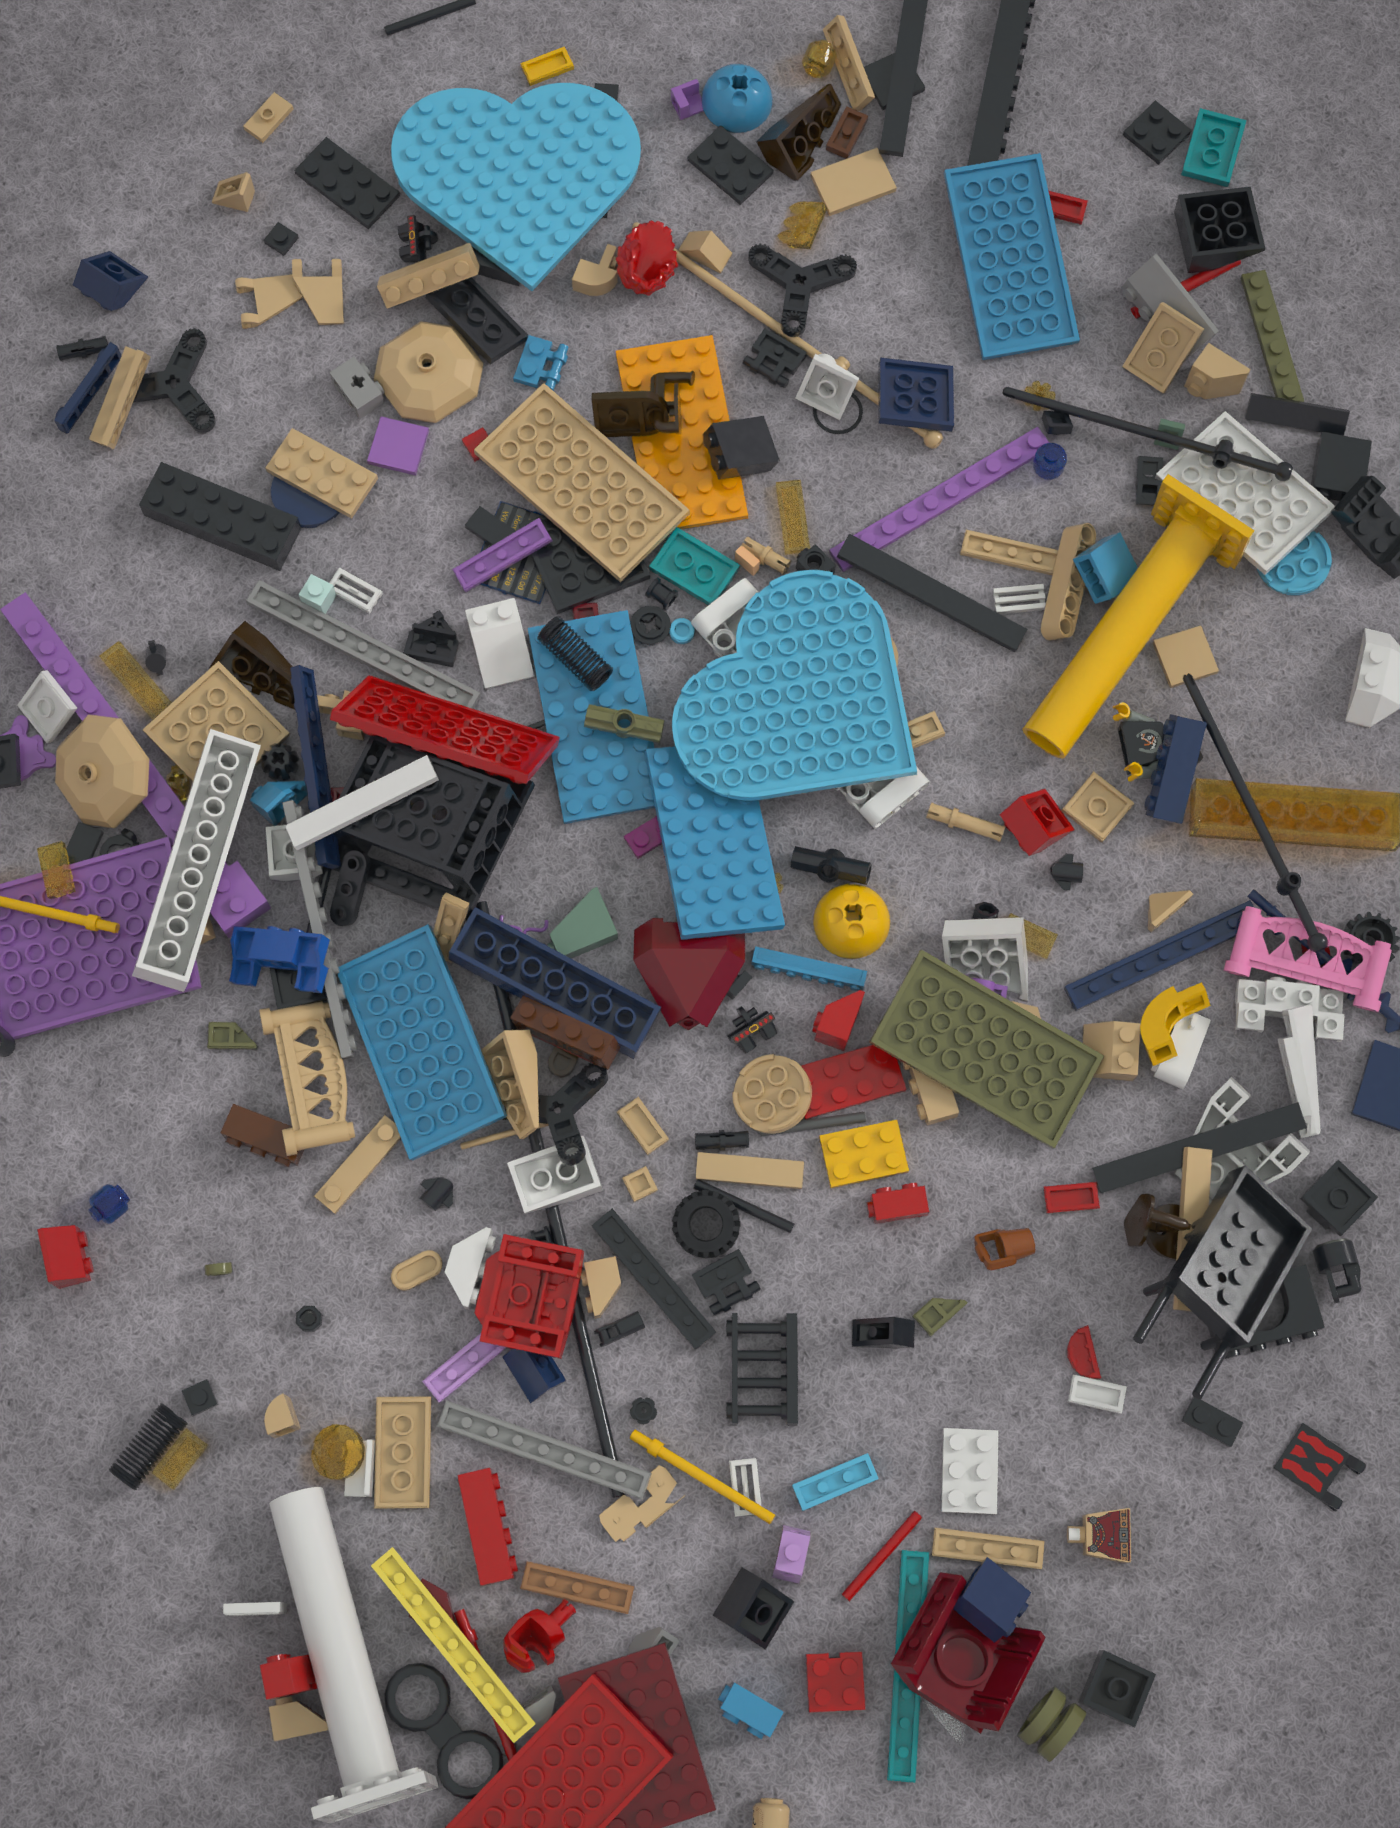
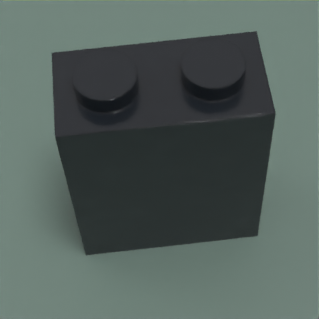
(740, 447)
(1339, 464)

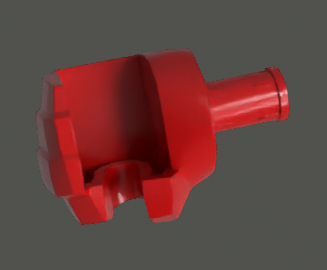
(545, 1636)

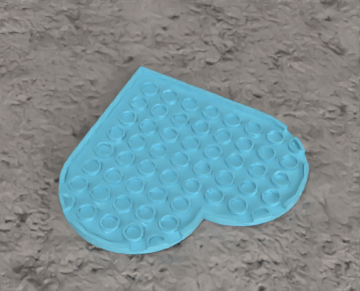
(519, 174)
(803, 698)

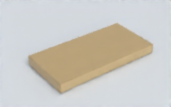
(402, 1452)

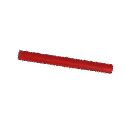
(881, 1556)

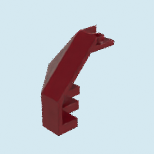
(686, 974)

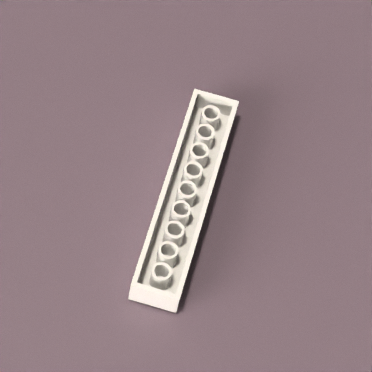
(196, 861)

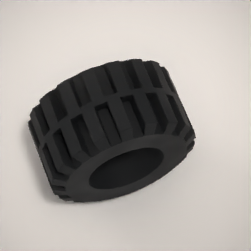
(682, 1224)

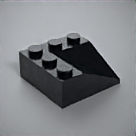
(1218, 228)

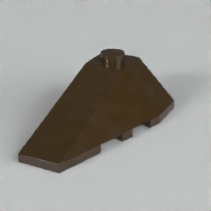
(794, 137)
(257, 664)

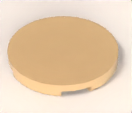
(772, 1094)

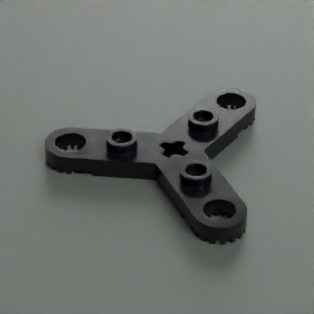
(814, 277)
(183, 396)
(570, 1100)

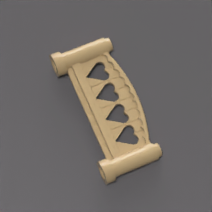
(308, 1129)

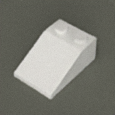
(499, 643)
(548, 1182)

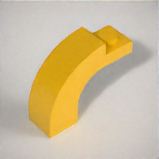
(1163, 1014)

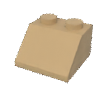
(1216, 375)
(1119, 1046)

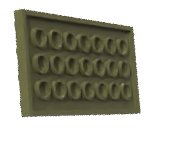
(986, 1049)

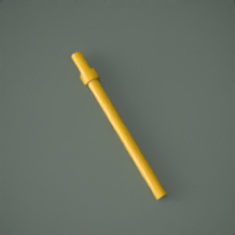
(91, 922)
(656, 1448)

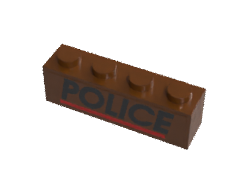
(565, 1032)

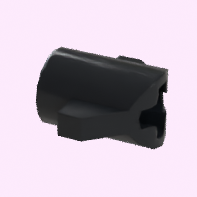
(155, 657)
(1066, 871)
(437, 1192)

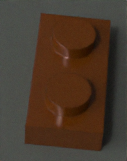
(846, 132)

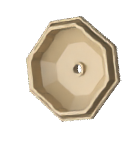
(434, 390)
(116, 766)

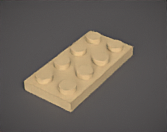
(321, 473)

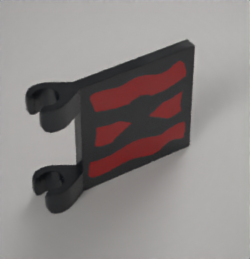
(1314, 1463)

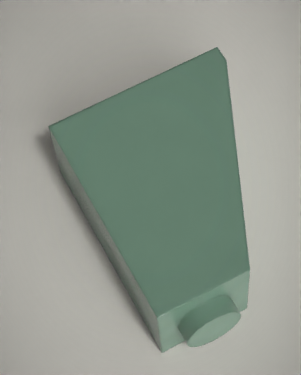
(584, 927)

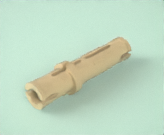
(965, 821)

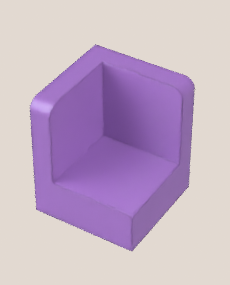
(687, 99)

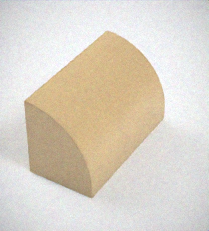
(281, 1417)

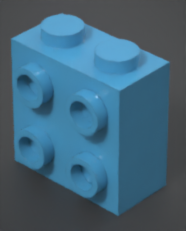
(1106, 567)
(749, 1708)

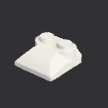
(827, 386)
(281, 855)

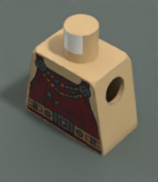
(1104, 1535)

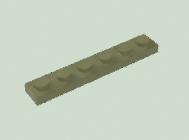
(1271, 336)

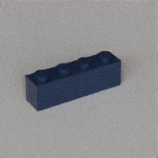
(1175, 768)

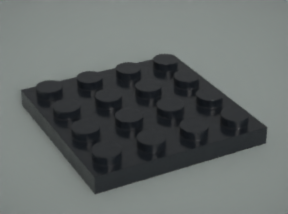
(572, 574)

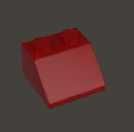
(1036, 821)
(837, 1021)
(65, 1255)

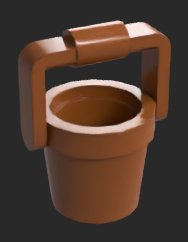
(1009, 1244)

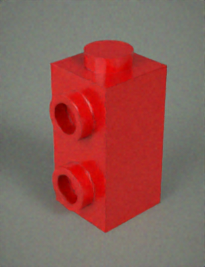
(898, 1204)

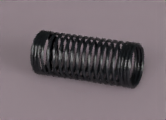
(598, 675)
(173, 1420)

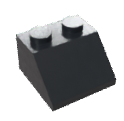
(753, 1608)

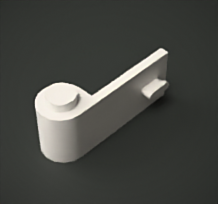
(1187, 1039)

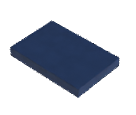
(1380, 1087)

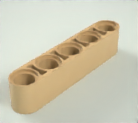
(1066, 584)

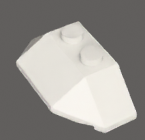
(1376, 680)

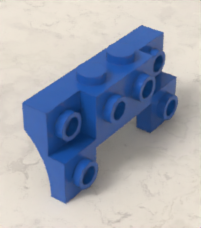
(281, 950)

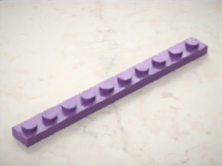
(948, 493)

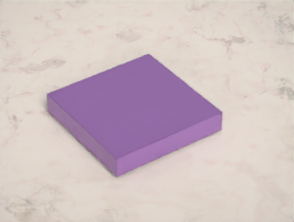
(398, 445)

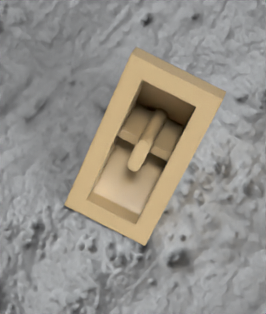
(235, 192)
(706, 249)

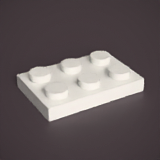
(969, 1471)

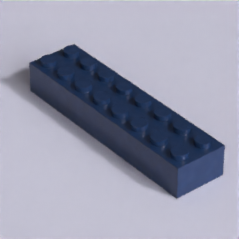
(549, 977)

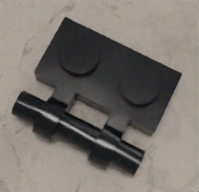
(777, 351)
(721, 1275)

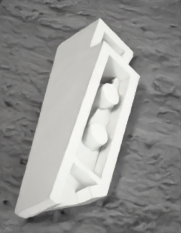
(1300, 1065)

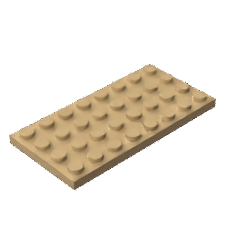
(582, 482)

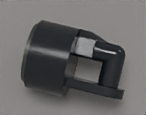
(1335, 1257)

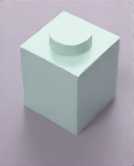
(317, 594)

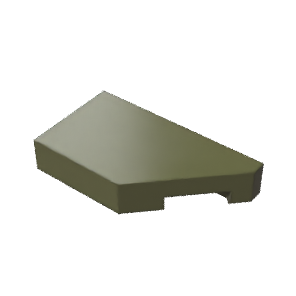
(228, 1036)
(937, 1313)

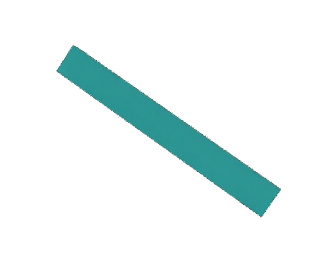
(906, 1703)

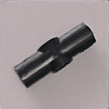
(831, 865)

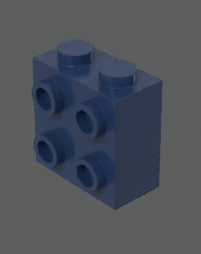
(992, 1600)

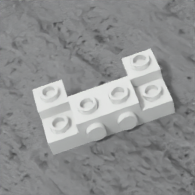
(1269, 998)

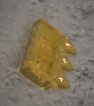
(803, 225)

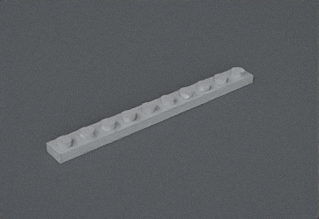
(359, 646)
(317, 917)

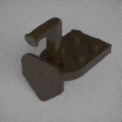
(641, 411)
(1145, 1222)

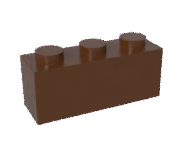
(258, 1133)

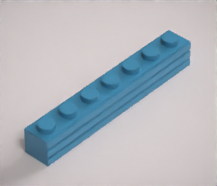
(809, 968)

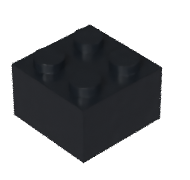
(1117, 1688)

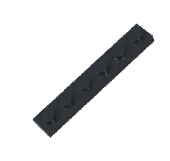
(654, 1279)

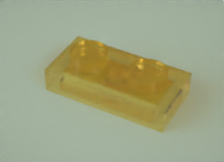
(56, 870)

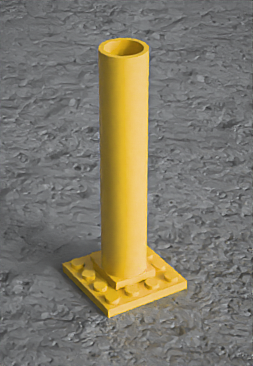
(1192, 535)

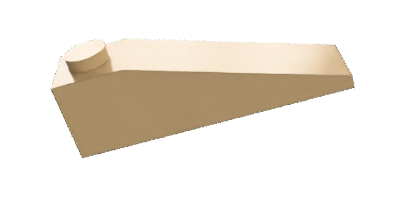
(515, 1074)

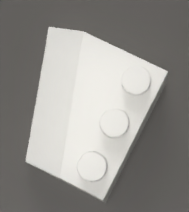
(989, 951)

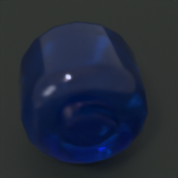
(1049, 461)
(108, 1203)

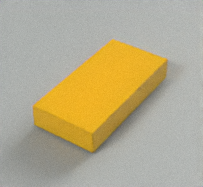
(547, 66)

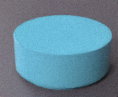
(681, 631)

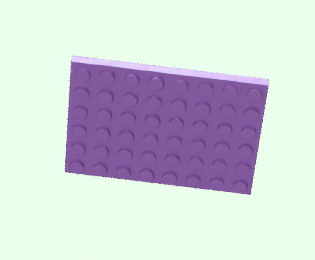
(68, 974)

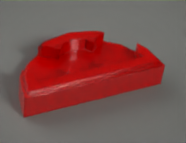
(1082, 1354)

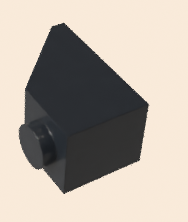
(883, 1333)

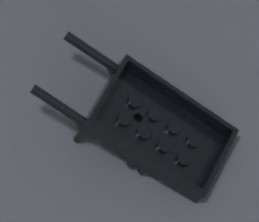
(1231, 1265)

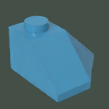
(269, 798)

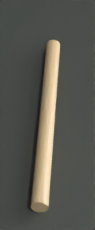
(493, 1137)

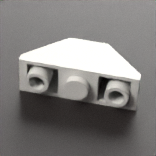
(468, 1265)

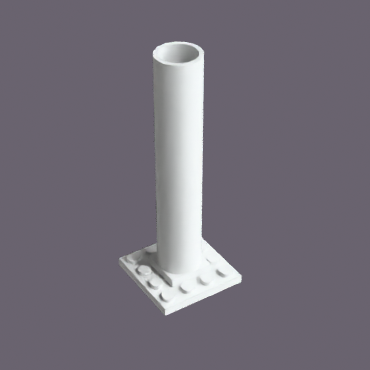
(340, 1662)

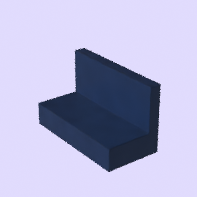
(533, 1372)

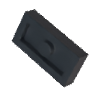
(1212, 1421)

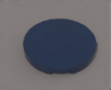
(297, 503)

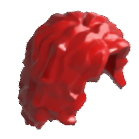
(647, 258)

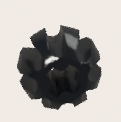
(283, 754)

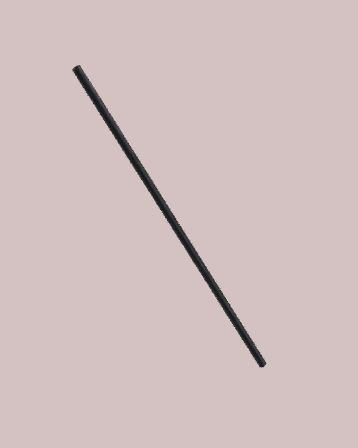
(559, 1238)

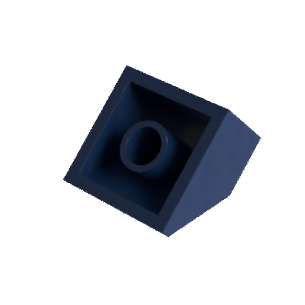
(108, 280)

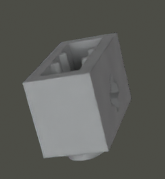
(362, 399)

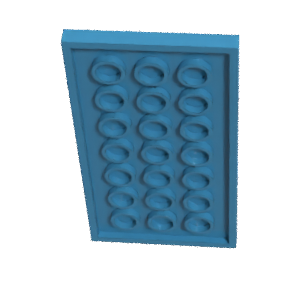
(1011, 256)
(594, 768)
(712, 854)
(421, 1042)

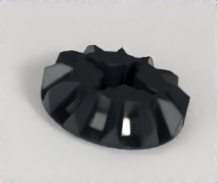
(647, 614)

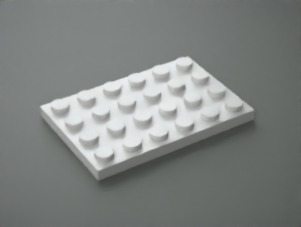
(1275, 509)

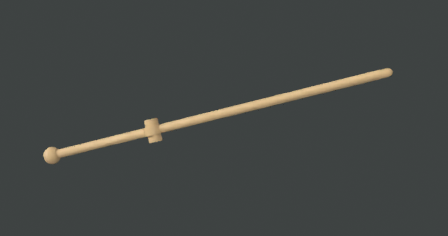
(932, 438)

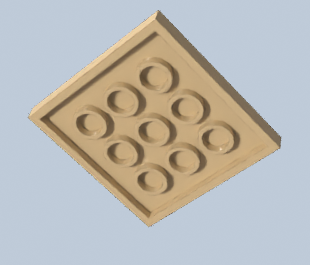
(213, 703)

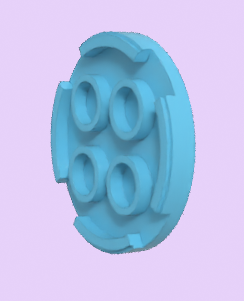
(1302, 568)

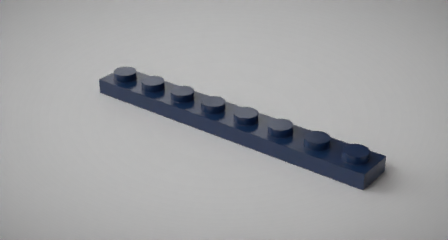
(314, 757)
(1155, 958)

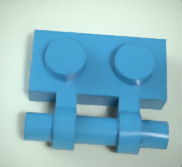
(533, 361)

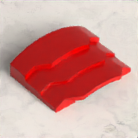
(529, 1295)

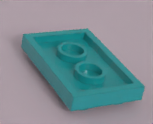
(1213, 147)
(694, 567)

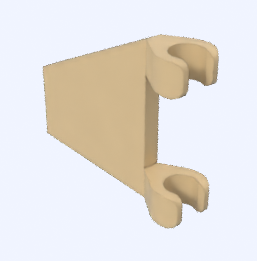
(322, 293)
(271, 297)

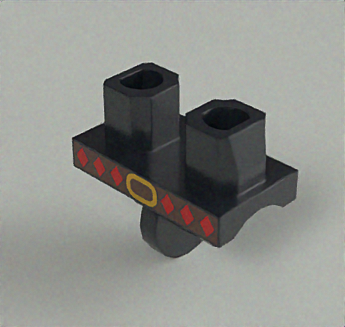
(419, 238)
(761, 1023)

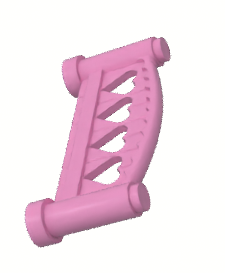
(1363, 982)

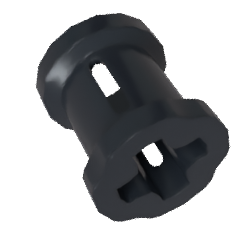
(661, 593)

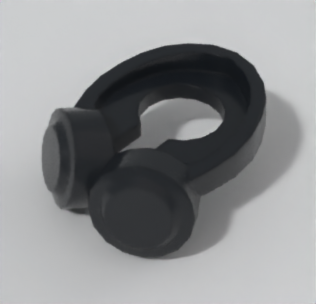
(125, 837)

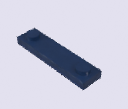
(88, 388)

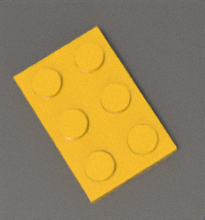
(863, 1153)

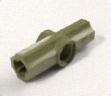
(607, 720)

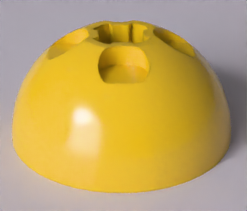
(842, 931)

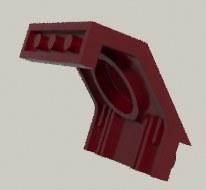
(959, 1665)

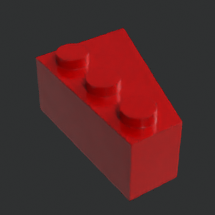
(287, 1676)

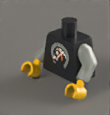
(1139, 741)

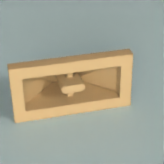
(1164, 905)

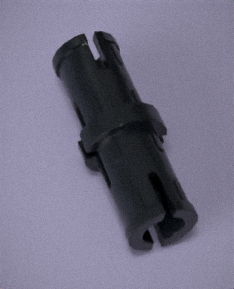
(65, 351)
(722, 1140)

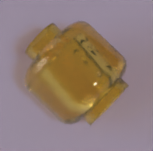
(819, 58)

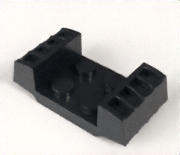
(1371, 523)

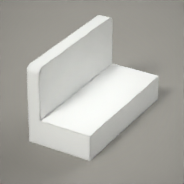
(362, 1481)

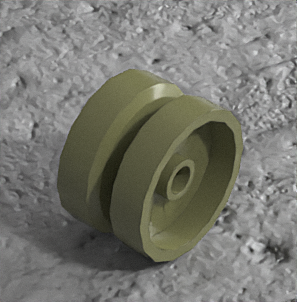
(1051, 1724)

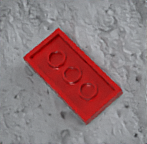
(852, 1080)

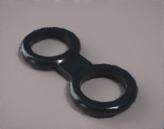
(441, 1728)

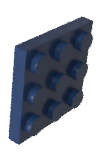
(915, 394)

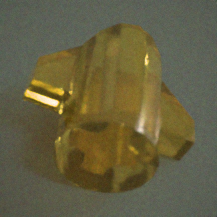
(179, 782)

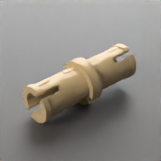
(767, 556)

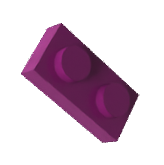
(644, 838)

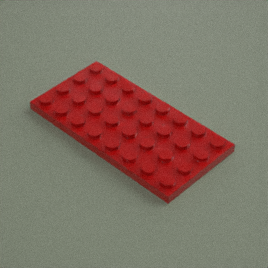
(445, 729)
(572, 1769)

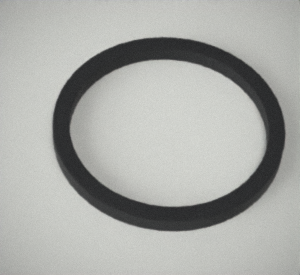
(841, 431)

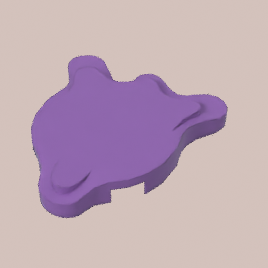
(31, 749)

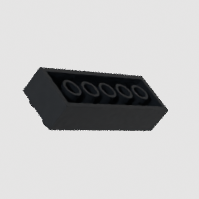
(220, 516)

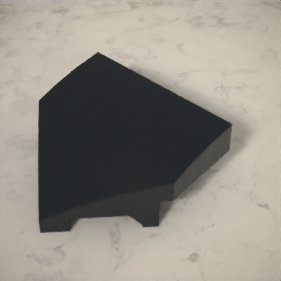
(432, 641)

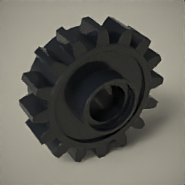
(1375, 927)

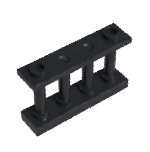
(787, 1355)

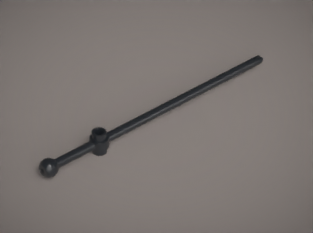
(1221, 453)
(1289, 881)

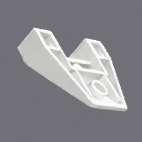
(1258, 1158)

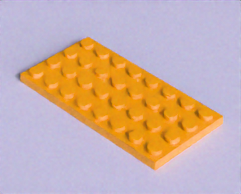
(682, 460)

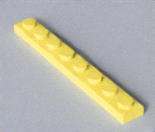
(453, 1645)

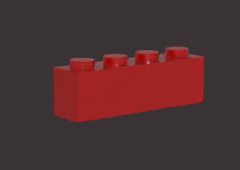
(486, 1526)

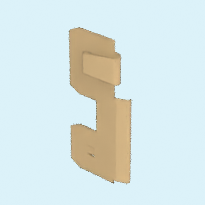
(624, 1515)

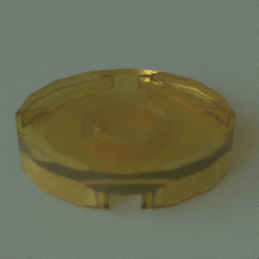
(338, 1452)

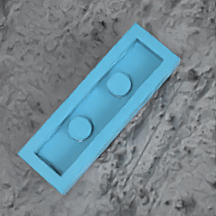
(835, 1482)

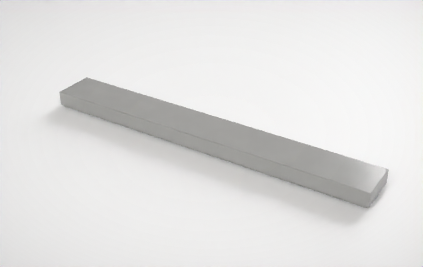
(544, 1449)

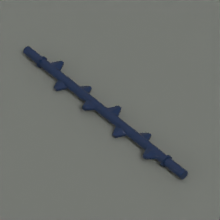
(1393, 1018)

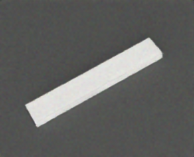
(361, 803)

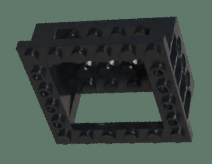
(461, 846)

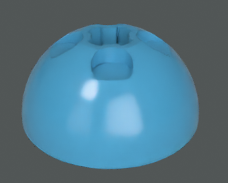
(737, 98)

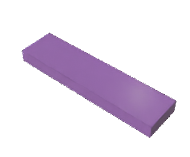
(502, 555)

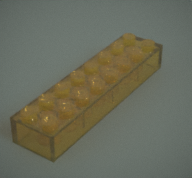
(1297, 815)

